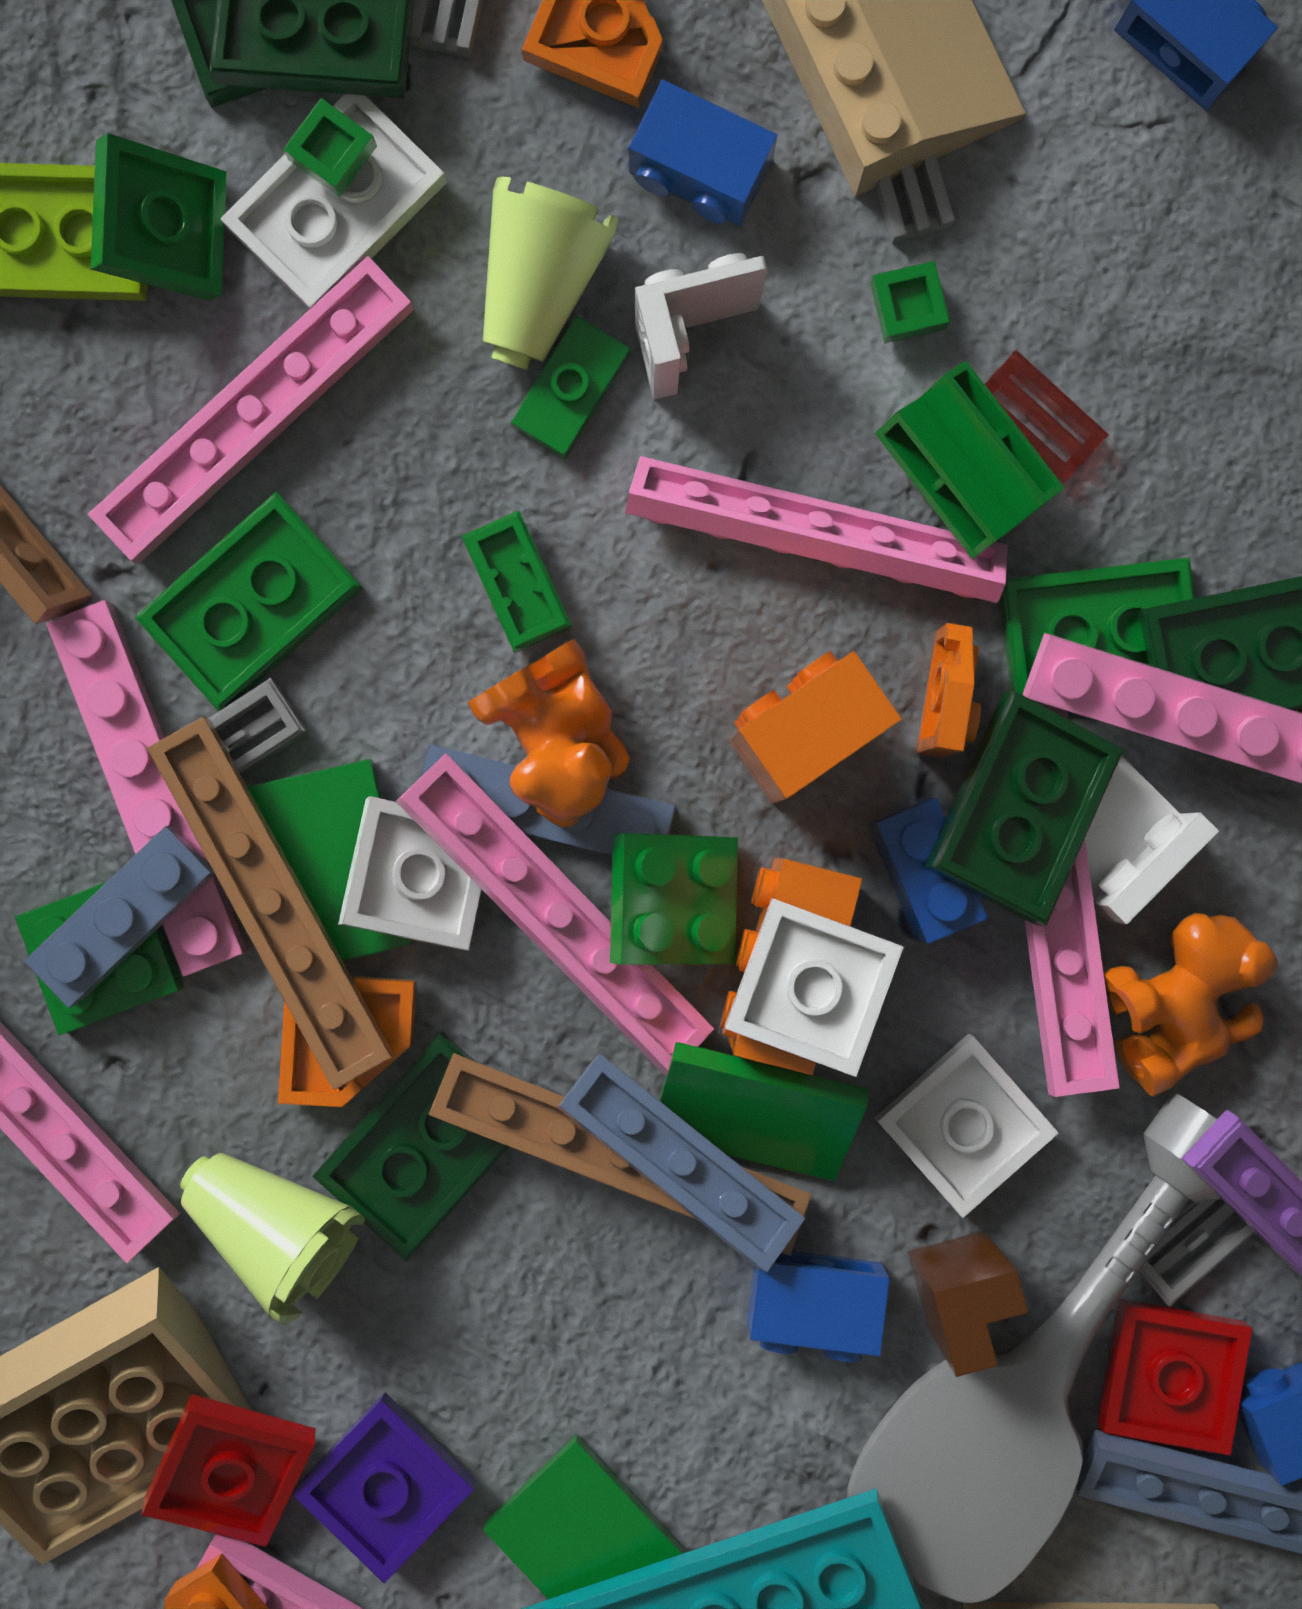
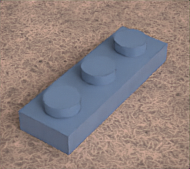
(120, 916)

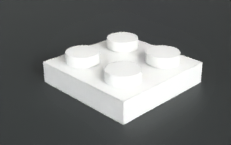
(407, 882)
(813, 987)
(966, 1125)

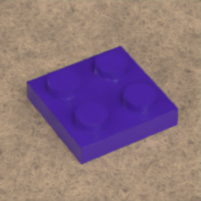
(384, 1487)

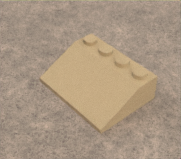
(895, 79)
(96, 1410)

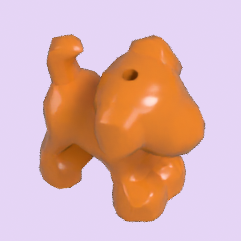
(563, 731)
(1211, 959)

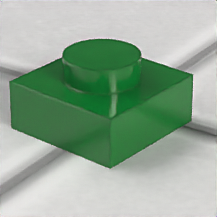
(330, 147)
(909, 302)

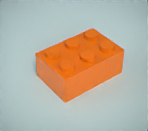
(823, 721)
(805, 887)

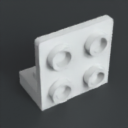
(679, 301)
(1138, 844)

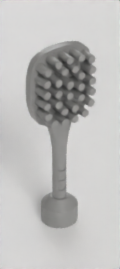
(990, 1457)

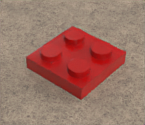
(1174, 1376)
(229, 1470)

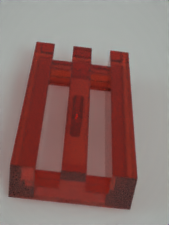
(1057, 403)

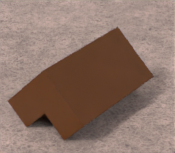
(961, 1291)

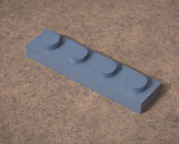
(594, 831)
(681, 1163)
(1192, 1490)

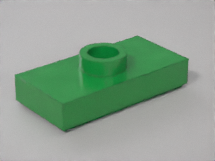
(570, 387)
(516, 582)

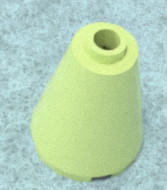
(538, 267)
(270, 1230)

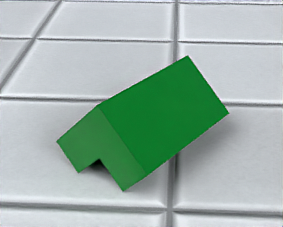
(969, 459)

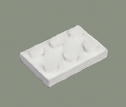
(319, 238)

